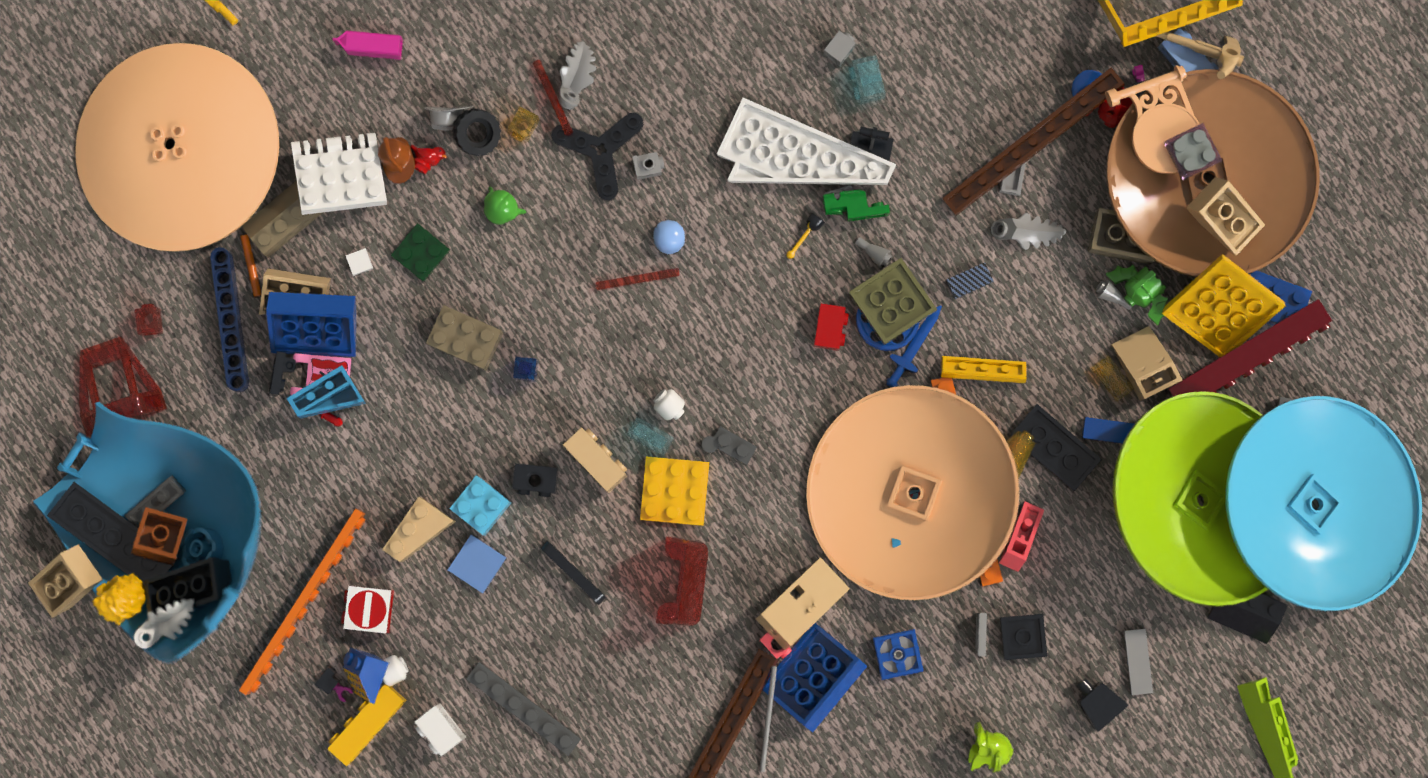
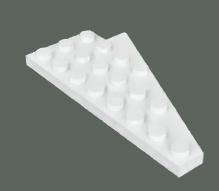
(784, 151)

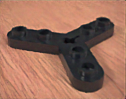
(612, 140)

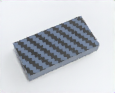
(969, 280)

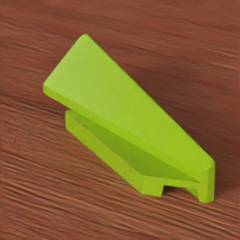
(1270, 726)

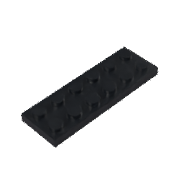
(104, 532)

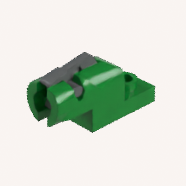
(853, 203)

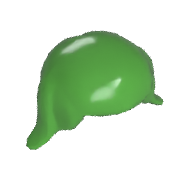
(501, 207)

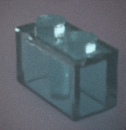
(867, 80)
(650, 436)

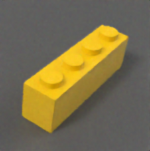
(365, 725)

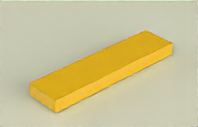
(983, 369)

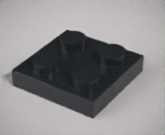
(1023, 636)

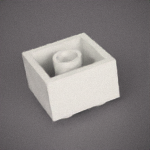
(439, 730)

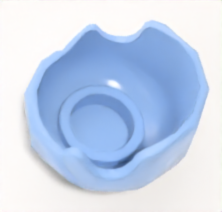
(669, 236)

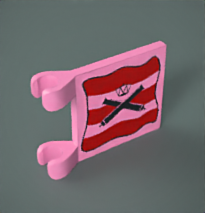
(319, 366)

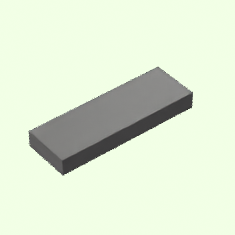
(1138, 662)

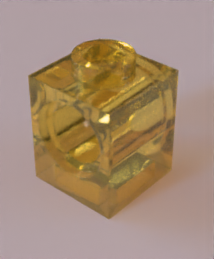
(523, 115)

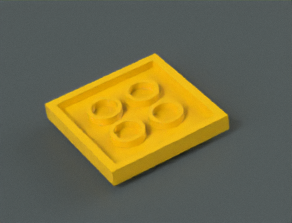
(674, 491)

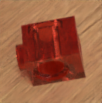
(152, 328)

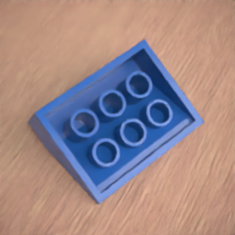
(312, 324)
(814, 677)

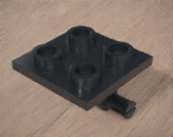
(873, 141)

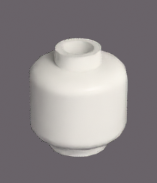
(669, 404)
(395, 671)

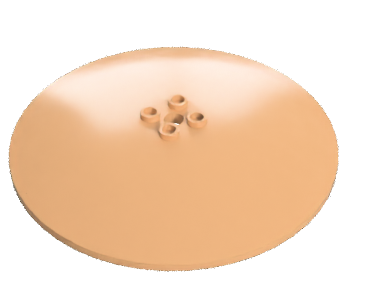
(220, 153)
(864, 482)

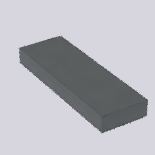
(158, 500)

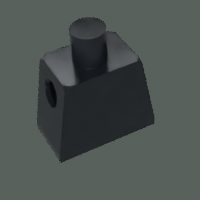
(1099, 703)

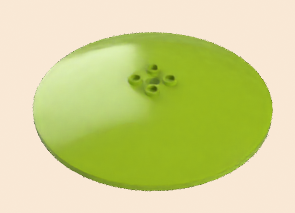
(1161, 469)

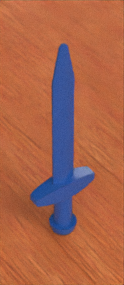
(904, 362)

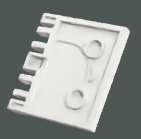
(339, 176)

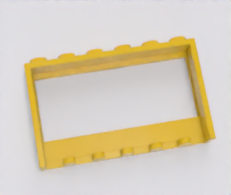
(1167, 21)

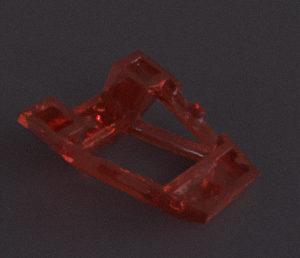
(131, 406)

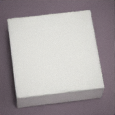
(359, 262)

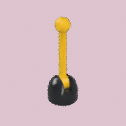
(813, 223)

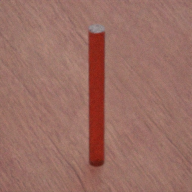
(552, 97)
(637, 278)

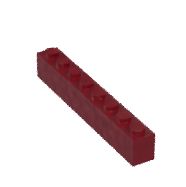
(1257, 351)

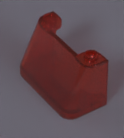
(690, 584)

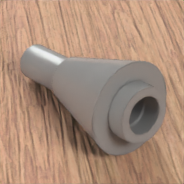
(878, 254)
(1109, 292)

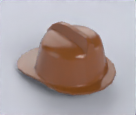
(396, 159)

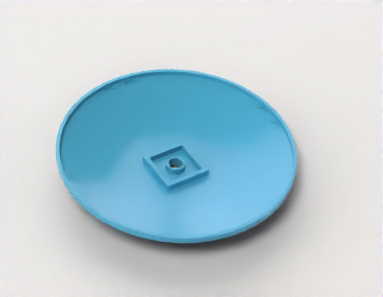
(1364, 493)

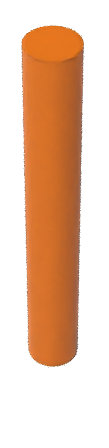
(251, 265)

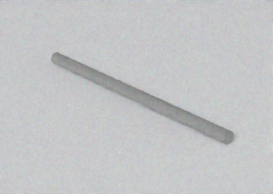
(768, 718)

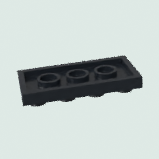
(1058, 448)

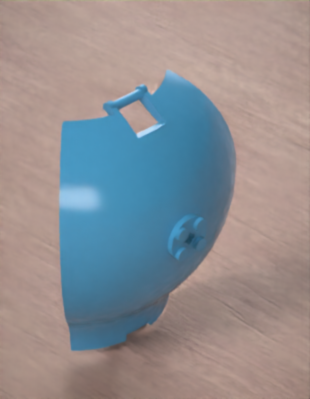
(219, 502)

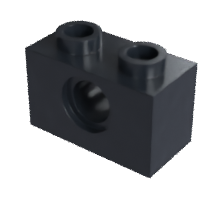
(522, 478)

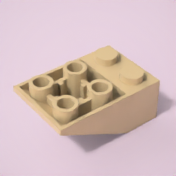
(1146, 363)

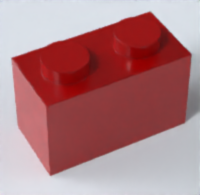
(830, 326)

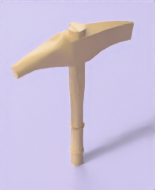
(1227, 56)

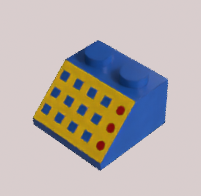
(364, 673)

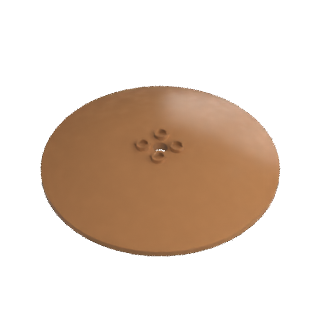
(1263, 156)

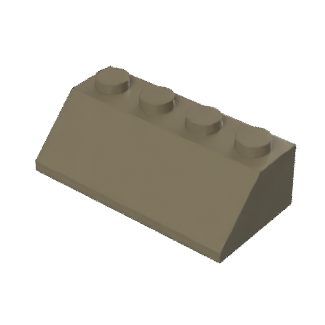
(278, 222)

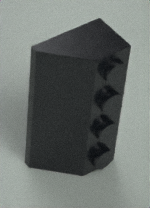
(198, 581)

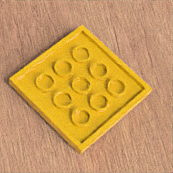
(1223, 306)

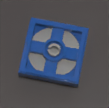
(898, 654)

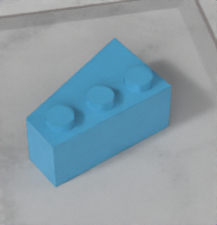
(326, 394)

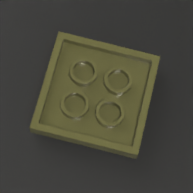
(892, 301)

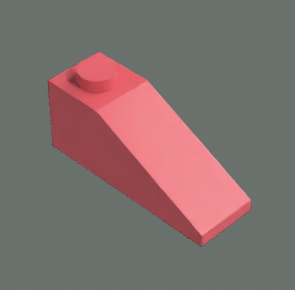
(1022, 537)

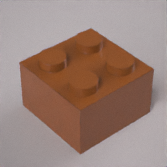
(159, 536)

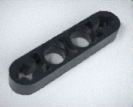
(584, 583)

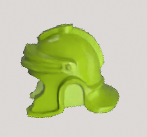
(989, 749)

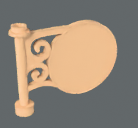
(1159, 121)

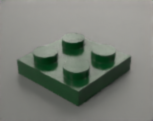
(420, 252)

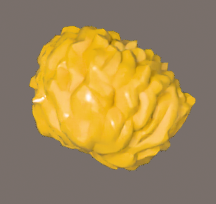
(120, 598)

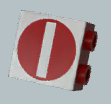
(367, 609)

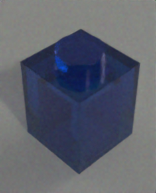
(525, 369)

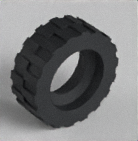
(462, 124)

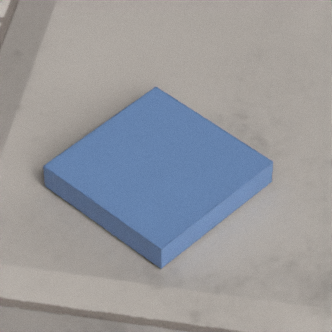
(477, 563)

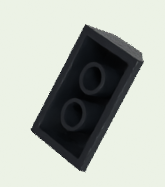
(1253, 617)

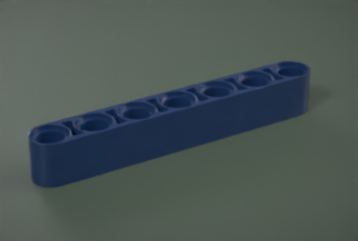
(223, 312)

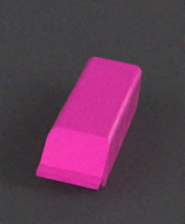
(371, 44)

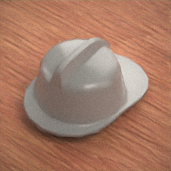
(444, 118)

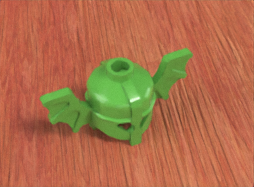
(1141, 289)

